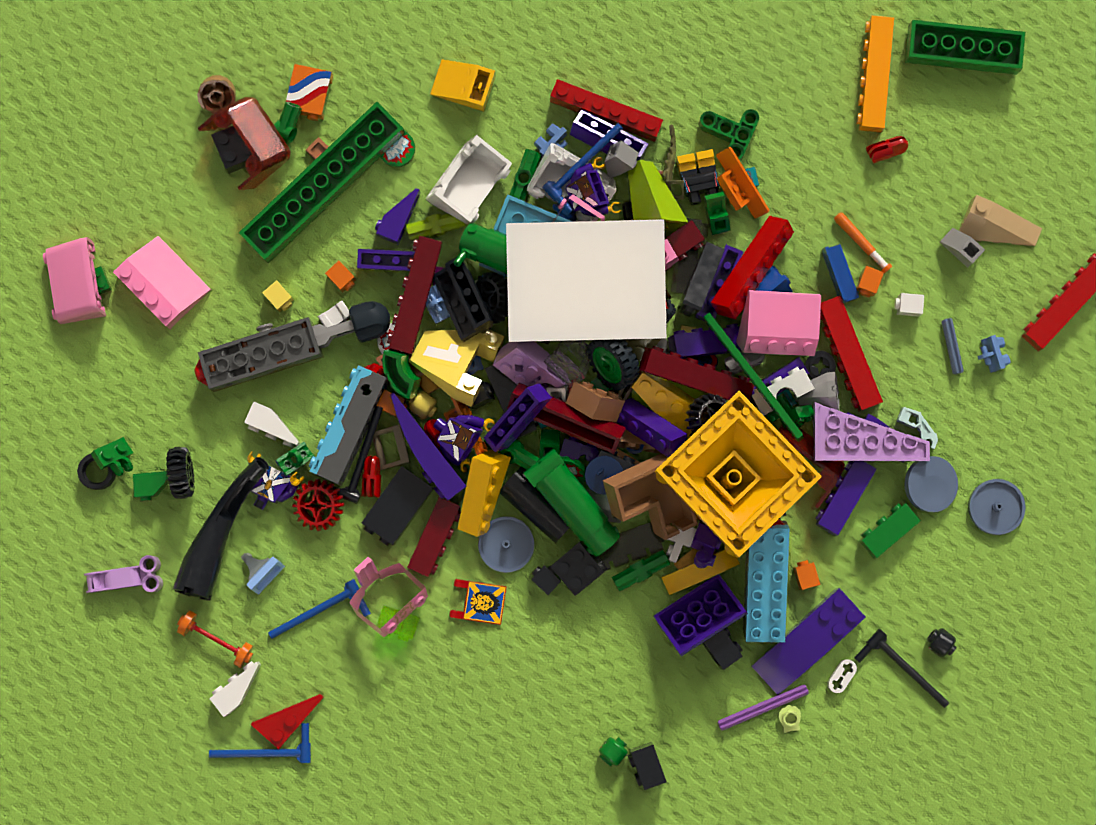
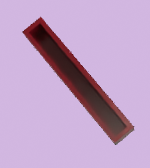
(416, 293)
(693, 375)
(570, 421)

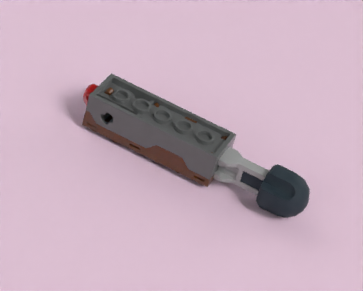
(284, 347)

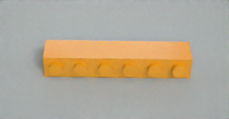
(876, 74)

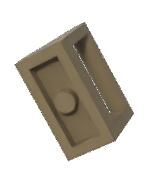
(400, 444)

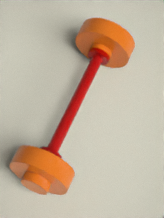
(187, 623)

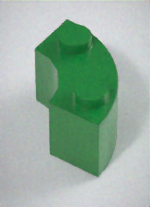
(399, 373)

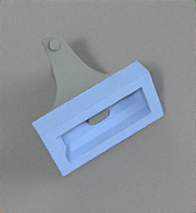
(261, 571)

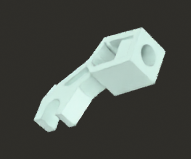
(923, 427)

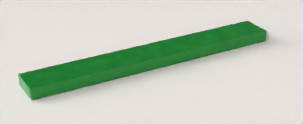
(753, 377)

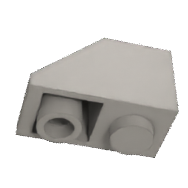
(620, 159)
(962, 246)

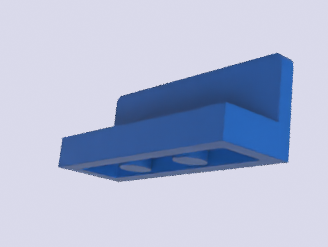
(840, 273)

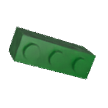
(889, 530)

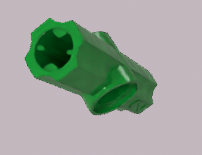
(287, 123)
(528, 166)
(518, 454)
(641, 570)

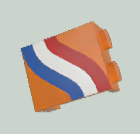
(309, 90)

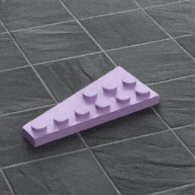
(851, 438)

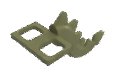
(669, 164)

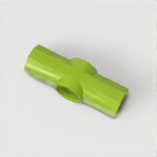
(433, 226)

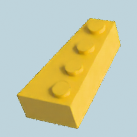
(664, 399)
(482, 491)

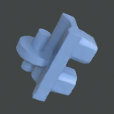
(557, 136)
(436, 305)
(992, 354)

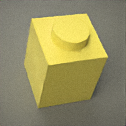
(278, 296)

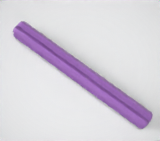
(763, 707)

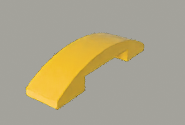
(692, 574)

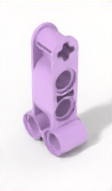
(125, 577)

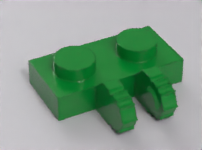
(115, 456)

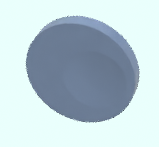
(931, 484)
(996, 507)
(506, 544)

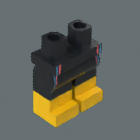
(698, 182)

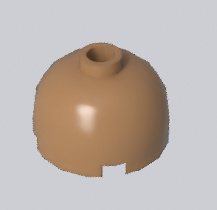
(216, 93)

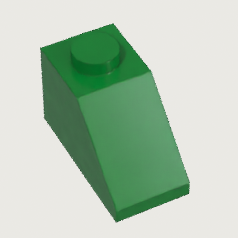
(549, 440)
(149, 484)

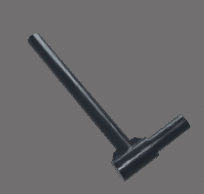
(350, 492)
(878, 641)

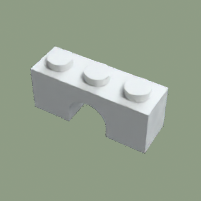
(796, 381)

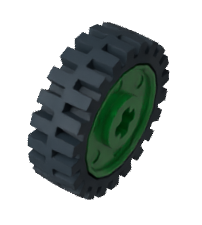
(613, 363)

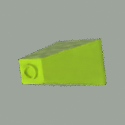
(653, 199)

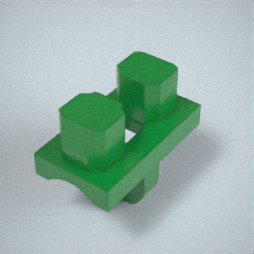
(302, 456)

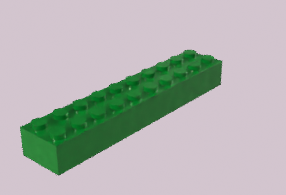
(322, 182)

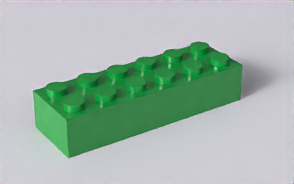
(965, 47)

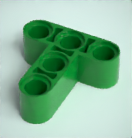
(735, 128)

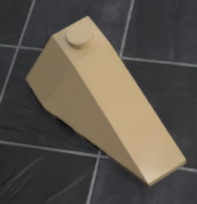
(996, 224)

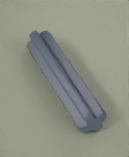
(952, 346)

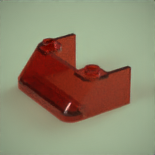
(258, 133)
(830, 470)

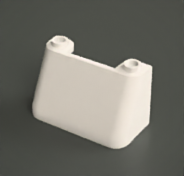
(553, 166)
(469, 180)

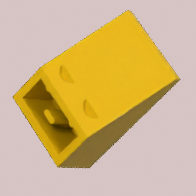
(463, 84)

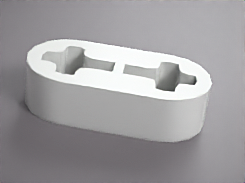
(838, 673)

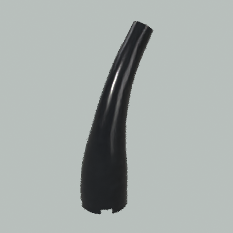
(204, 557)

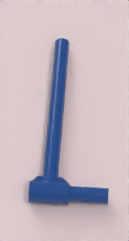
(554, 189)
(350, 589)
(302, 752)

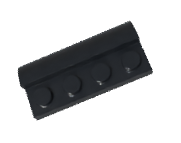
(463, 300)
(533, 505)

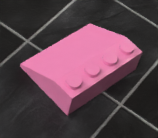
(162, 281)
(780, 323)

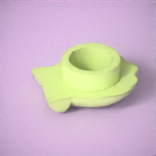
(790, 718)

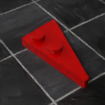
(282, 724)

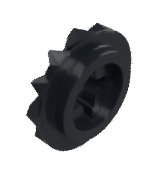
(827, 360)

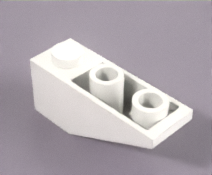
(267, 420)
(234, 693)

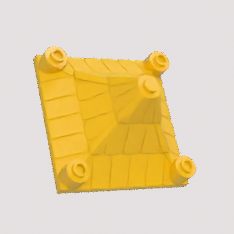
(738, 474)

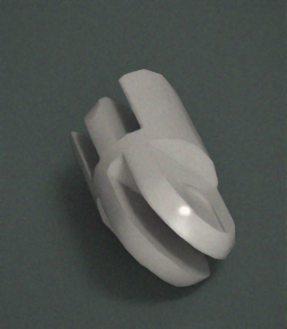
(752, 358)

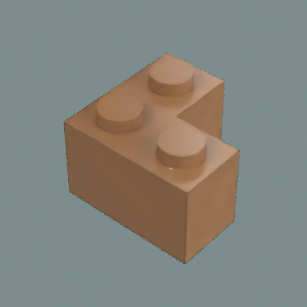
(595, 402)

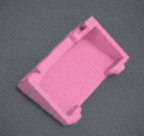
(73, 281)

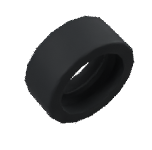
(81, 471)

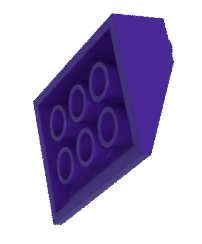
(700, 615)

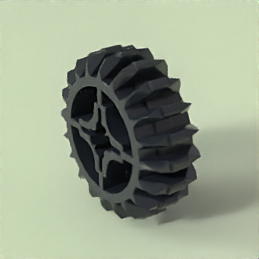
(494, 294)
(700, 412)
(180, 472)

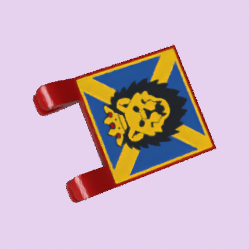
(482, 603)

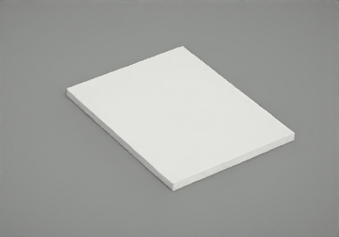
(586, 280)

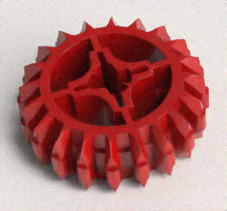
(318, 512)

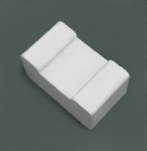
(335, 315)

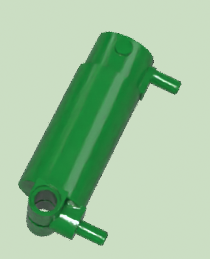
(483, 246)
(572, 503)

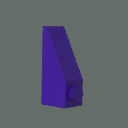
(394, 221)

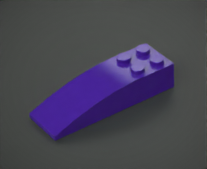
(431, 460)
(808, 641)

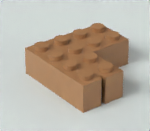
(639, 490)

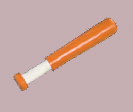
(842, 220)

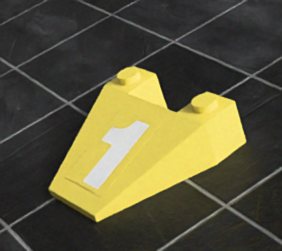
(447, 359)

